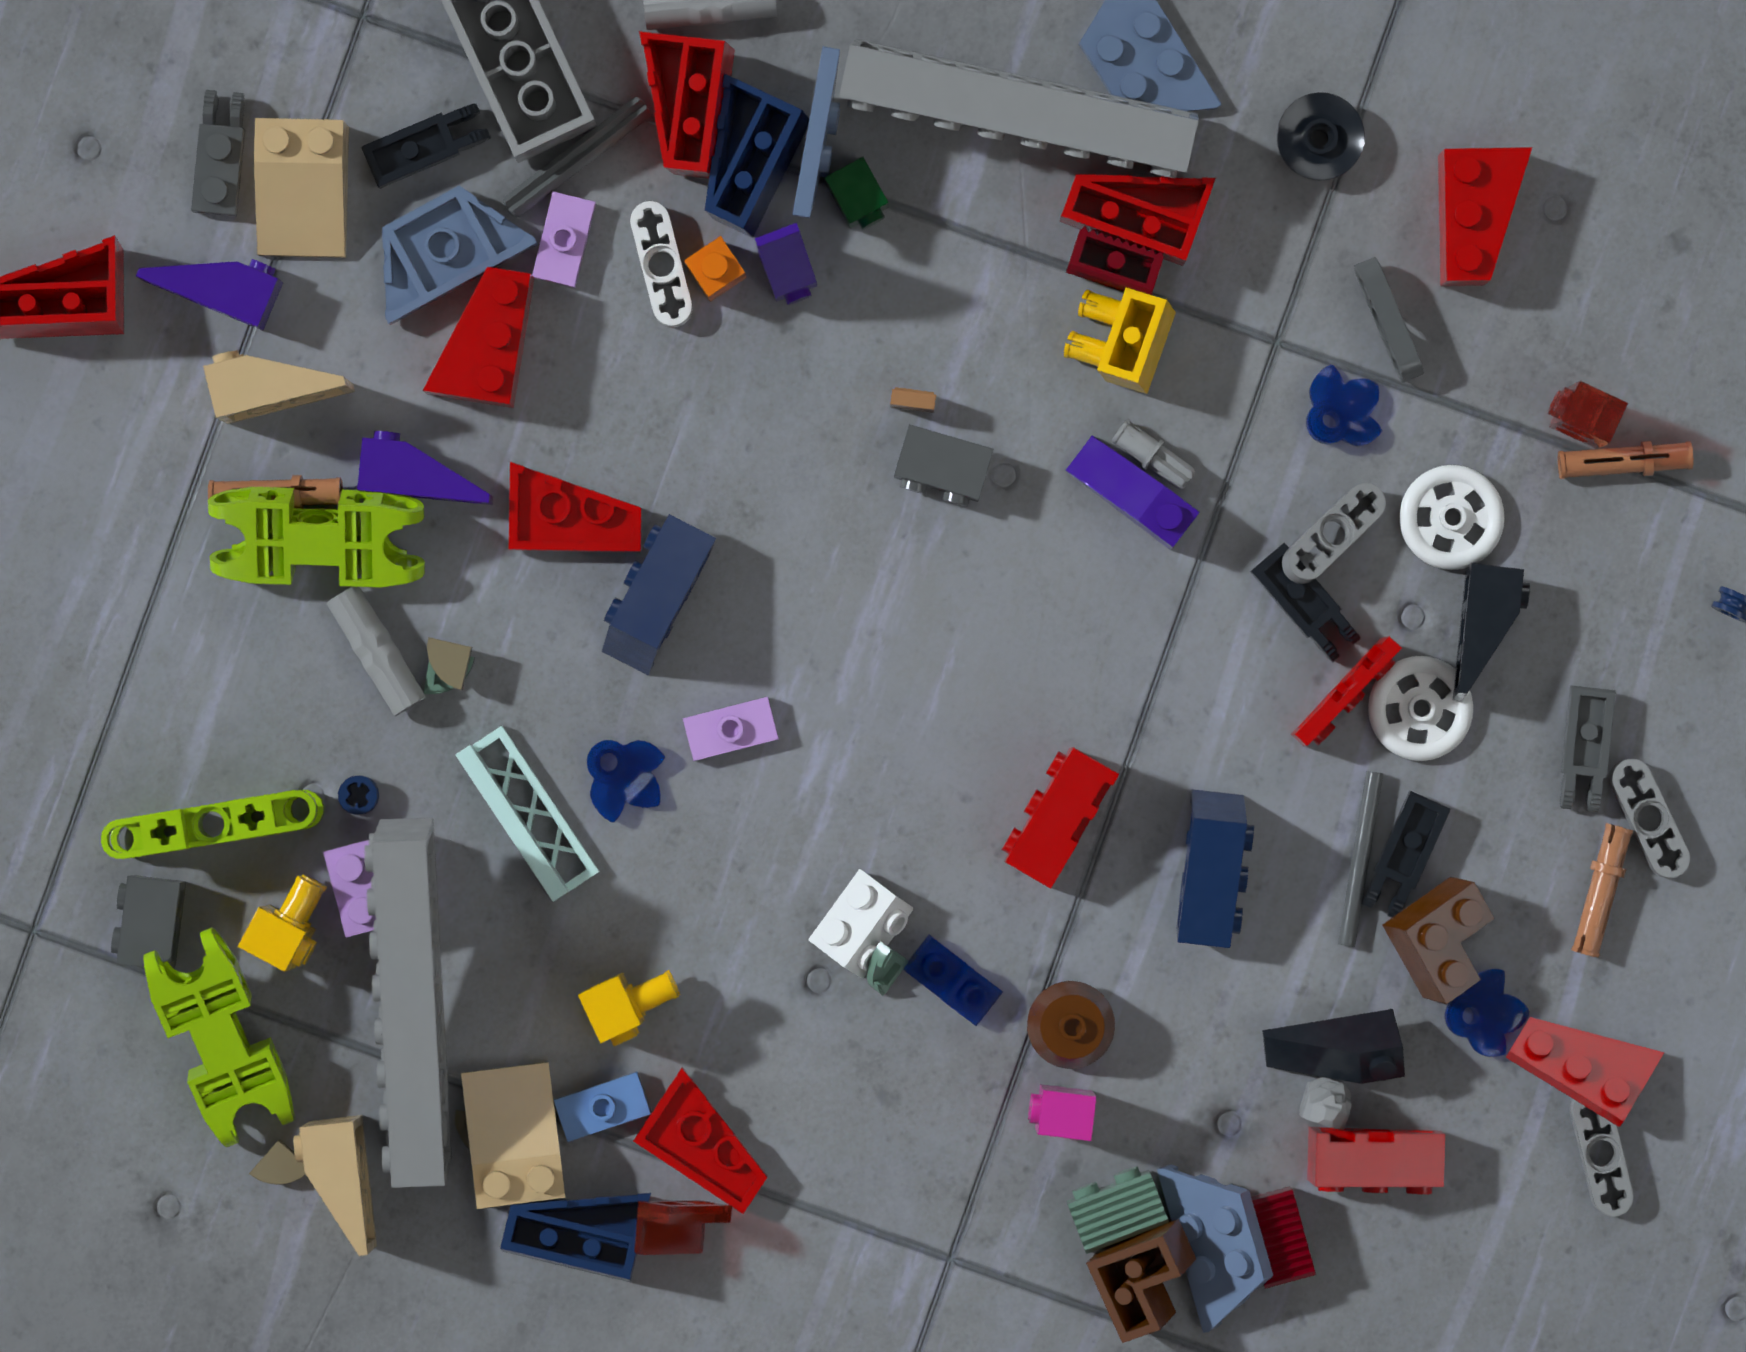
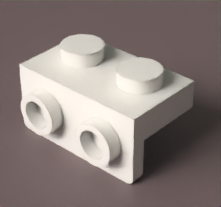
(859, 921)

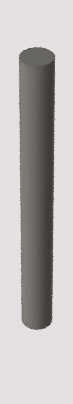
(1360, 858)

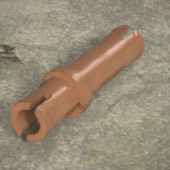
(1677, 457)
(305, 490)
(1602, 889)

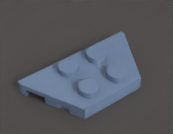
(1144, 57)
(822, 121)
(444, 249)
(1224, 1239)

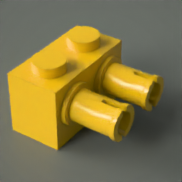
(1135, 340)
(285, 934)
(620, 1007)

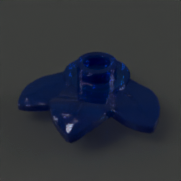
(1347, 404)
(630, 780)
(1492, 1014)

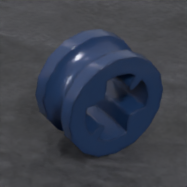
(1731, 604)
(345, 793)

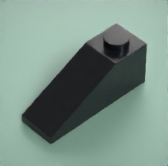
(1488, 610)
(1343, 1048)

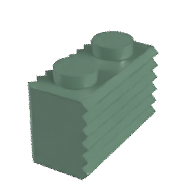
(1116, 1210)

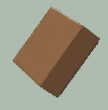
(913, 400)

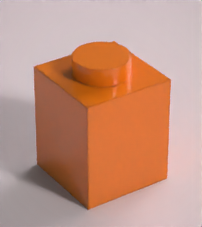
(715, 268)

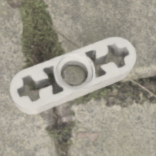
(642, 235)

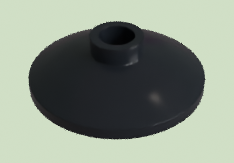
(1334, 118)

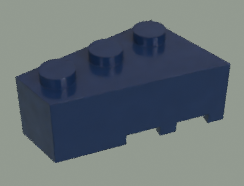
(751, 154)
(656, 592)
(1214, 869)
(577, 1234)

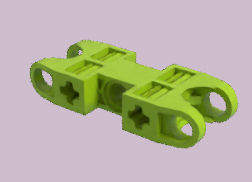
(288, 536)
(188, 823)
(207, 1008)

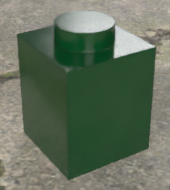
(857, 194)

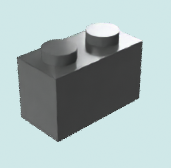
(943, 465)
(149, 919)

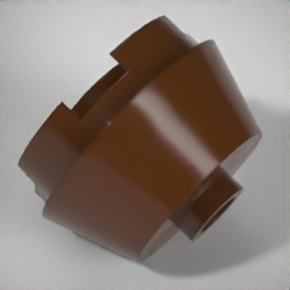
(1071, 1024)

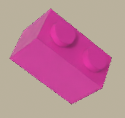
(1063, 1112)

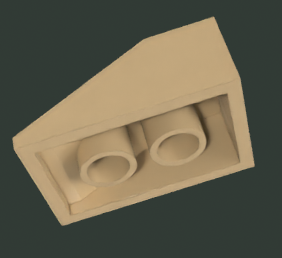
(301, 187)
(254, 386)
(513, 1135)
(339, 1171)

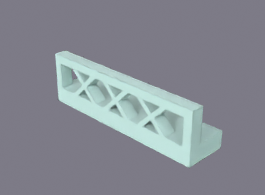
(512, 821)

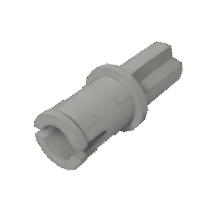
(1153, 454)

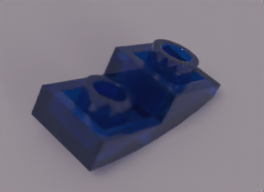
(952, 980)

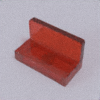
(676, 1225)

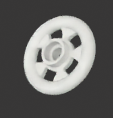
(1422, 494)
(1395, 735)

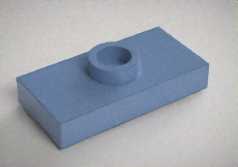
(602, 1106)

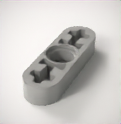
(1320, 561)
(1653, 852)
(1599, 1187)

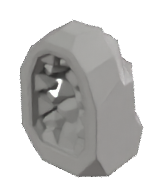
(1326, 1102)

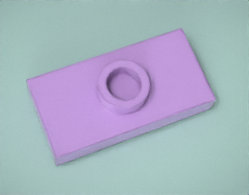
(564, 239)
(730, 728)

